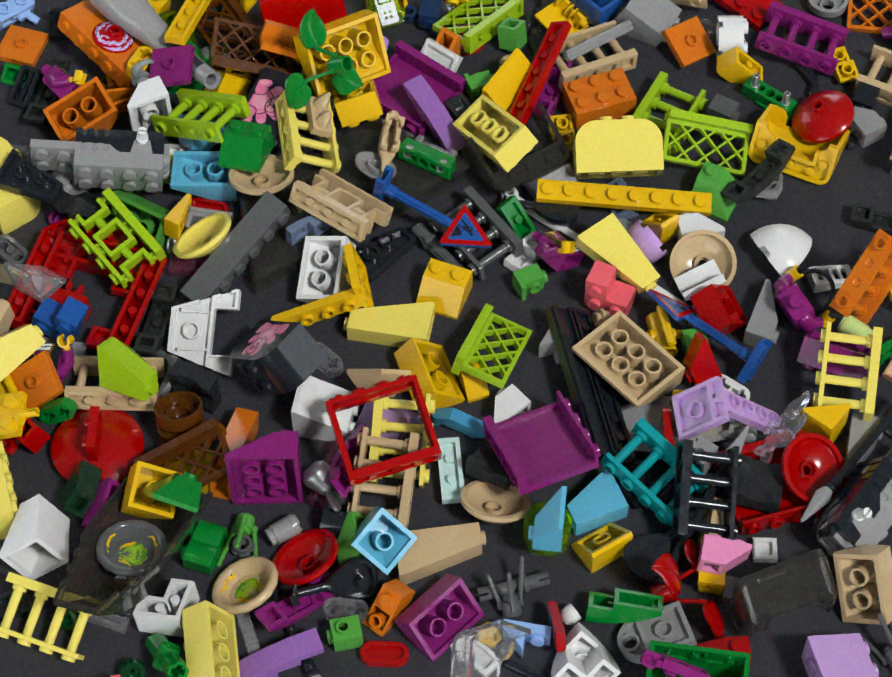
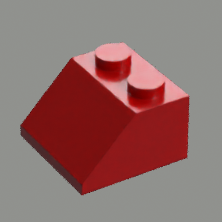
(719, 308)

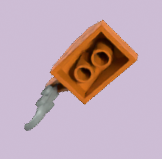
(93, 105)

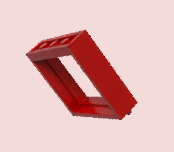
(391, 466)

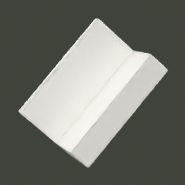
(698, 279)

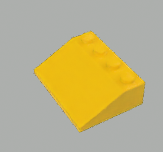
(351, 35)

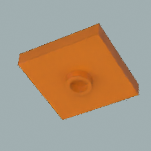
(689, 42)
(22, 46)
(38, 380)

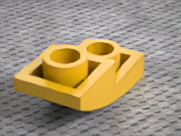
(846, 68)
(565, 128)

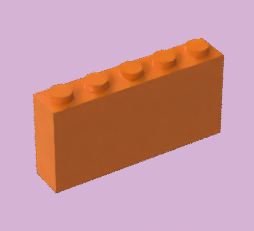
(78, 26)

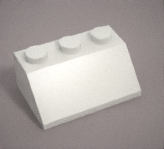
(148, 99)
(322, 268)

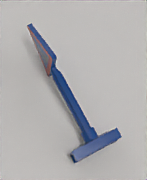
(461, 231)
(680, 311)

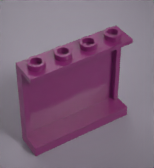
(405, 66)
(542, 445)

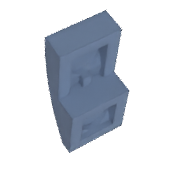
(305, 226)

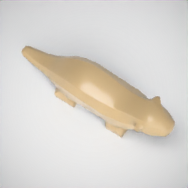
(389, 137)

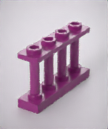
(807, 25)

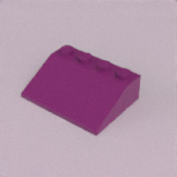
(267, 470)

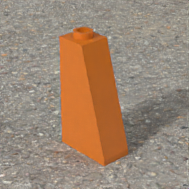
(240, 431)

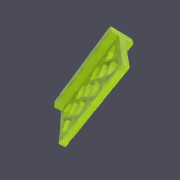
(486, 29)
(711, 125)
(473, 344)

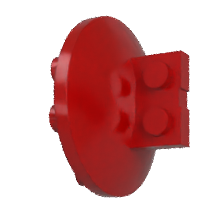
(100, 437)

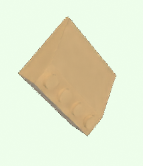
(630, 360)

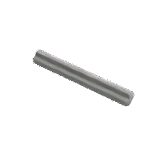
(597, 41)

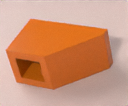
(389, 604)

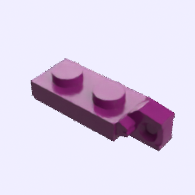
(671, 665)

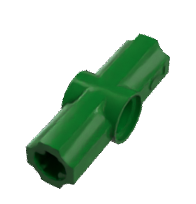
(166, 656)

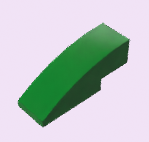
(622, 606)

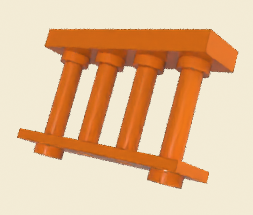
(868, 281)

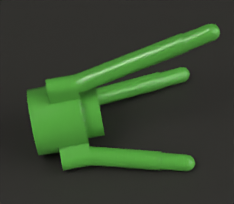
(243, 526)

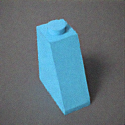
(597, 504)

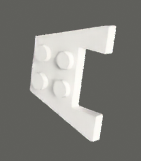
(193, 331)

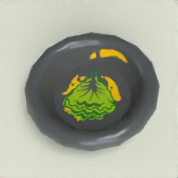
(129, 547)

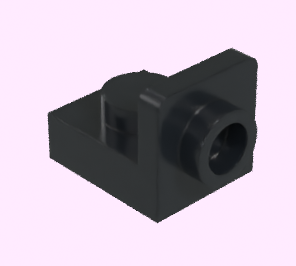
(55, 33)

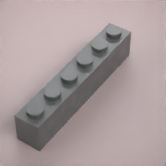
(237, 249)

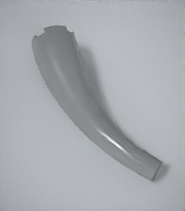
(146, 26)

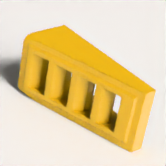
(176, 218)

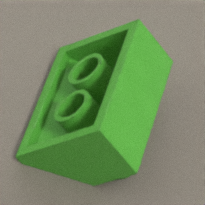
(146, 212)

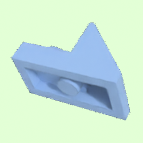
(539, 636)

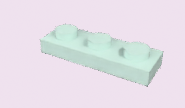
(450, 470)

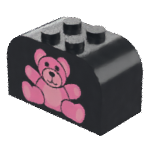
(262, 103)
(277, 356)

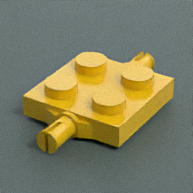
(14, 414)

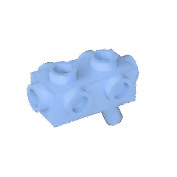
(17, 10)

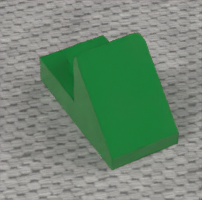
(516, 217)

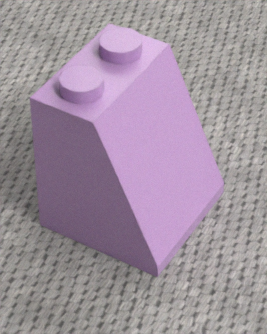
(838, 656)

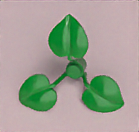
(345, 78)

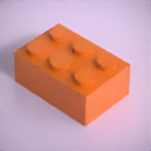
(599, 96)

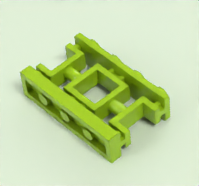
(129, 227)

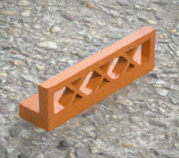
(278, 38)

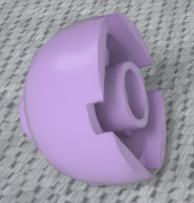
(647, 241)

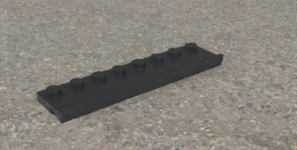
(590, 393)

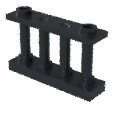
(684, 500)

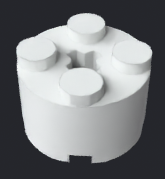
(731, 32)

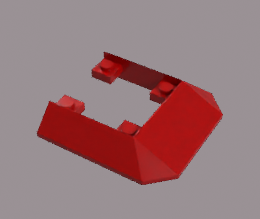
(64, 255)

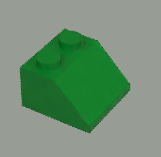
(245, 146)

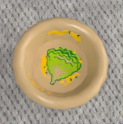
(245, 584)

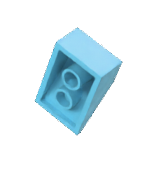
(201, 176)

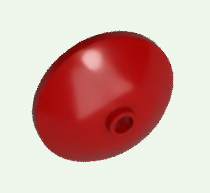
(823, 116)
(819, 459)
(306, 557)

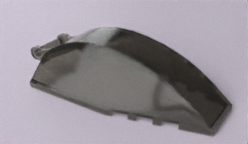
(100, 592)

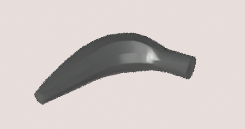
(167, 383)

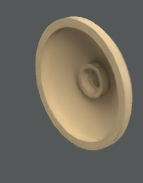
(271, 178)
(703, 246)
(493, 503)

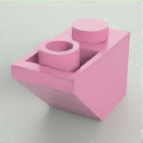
(721, 554)

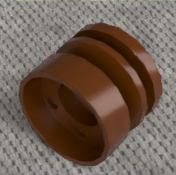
(177, 414)

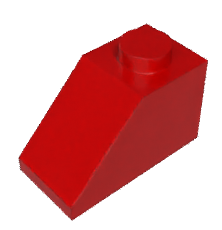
(700, 361)

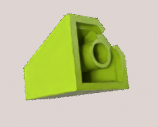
(125, 370)

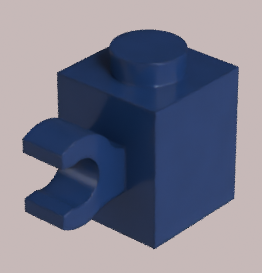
(427, 13)

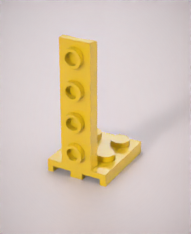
(338, 303)

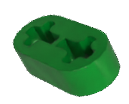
(58, 411)

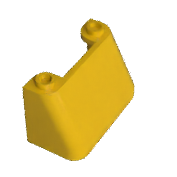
(809, 161)

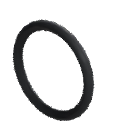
(831, 282)

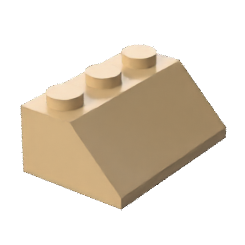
(864, 583)

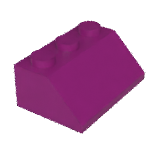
(809, 355)
(439, 616)

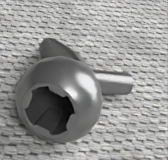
(317, 478)

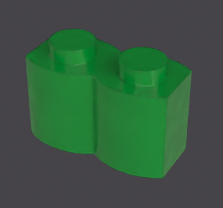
(204, 547)

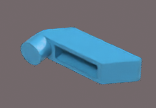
(458, 421)

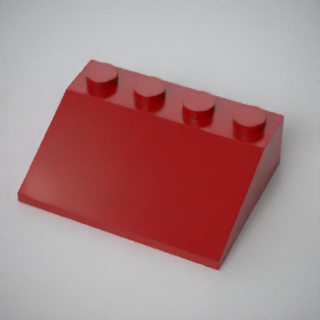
(292, 11)

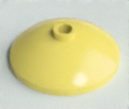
(203, 236)

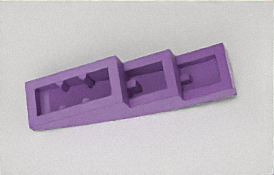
(433, 113)
(282, 655)

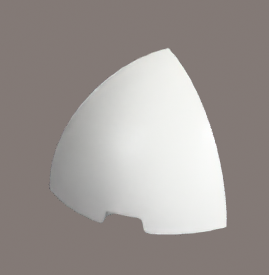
(783, 245)
(584, 657)

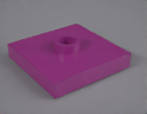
(173, 65)

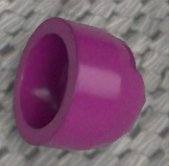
(57, 215)

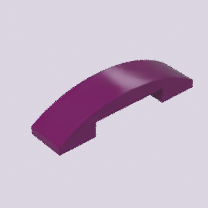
(551, 92)
(337, 471)
(283, 614)

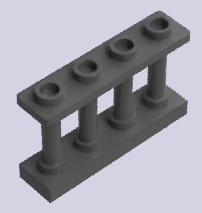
(497, 227)

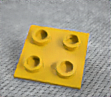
(562, 11)

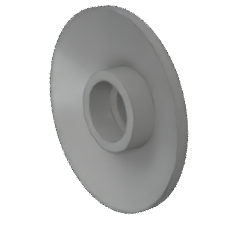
(370, 164)

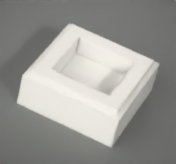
(764, 550)

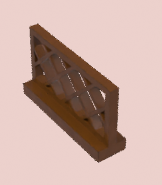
(233, 11)
(235, 65)
(182, 446)

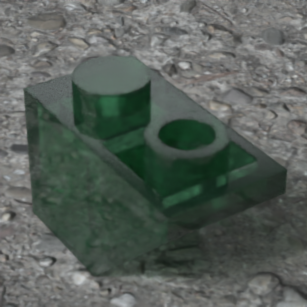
(80, 489)

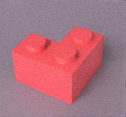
(606, 292)

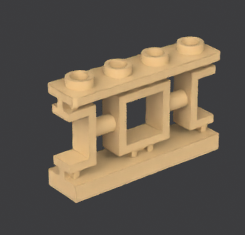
(326, 203)

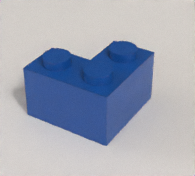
(60, 319)

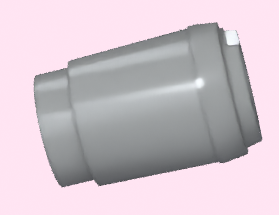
(283, 529)

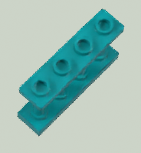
(660, 449)

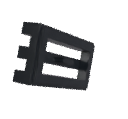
(33, 87)

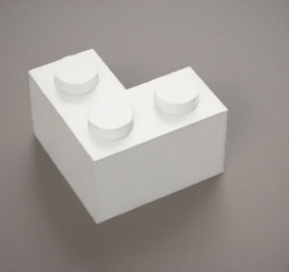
(165, 613)

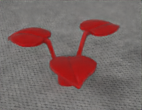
(671, 587)

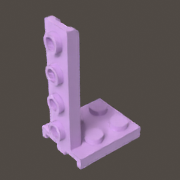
(712, 405)

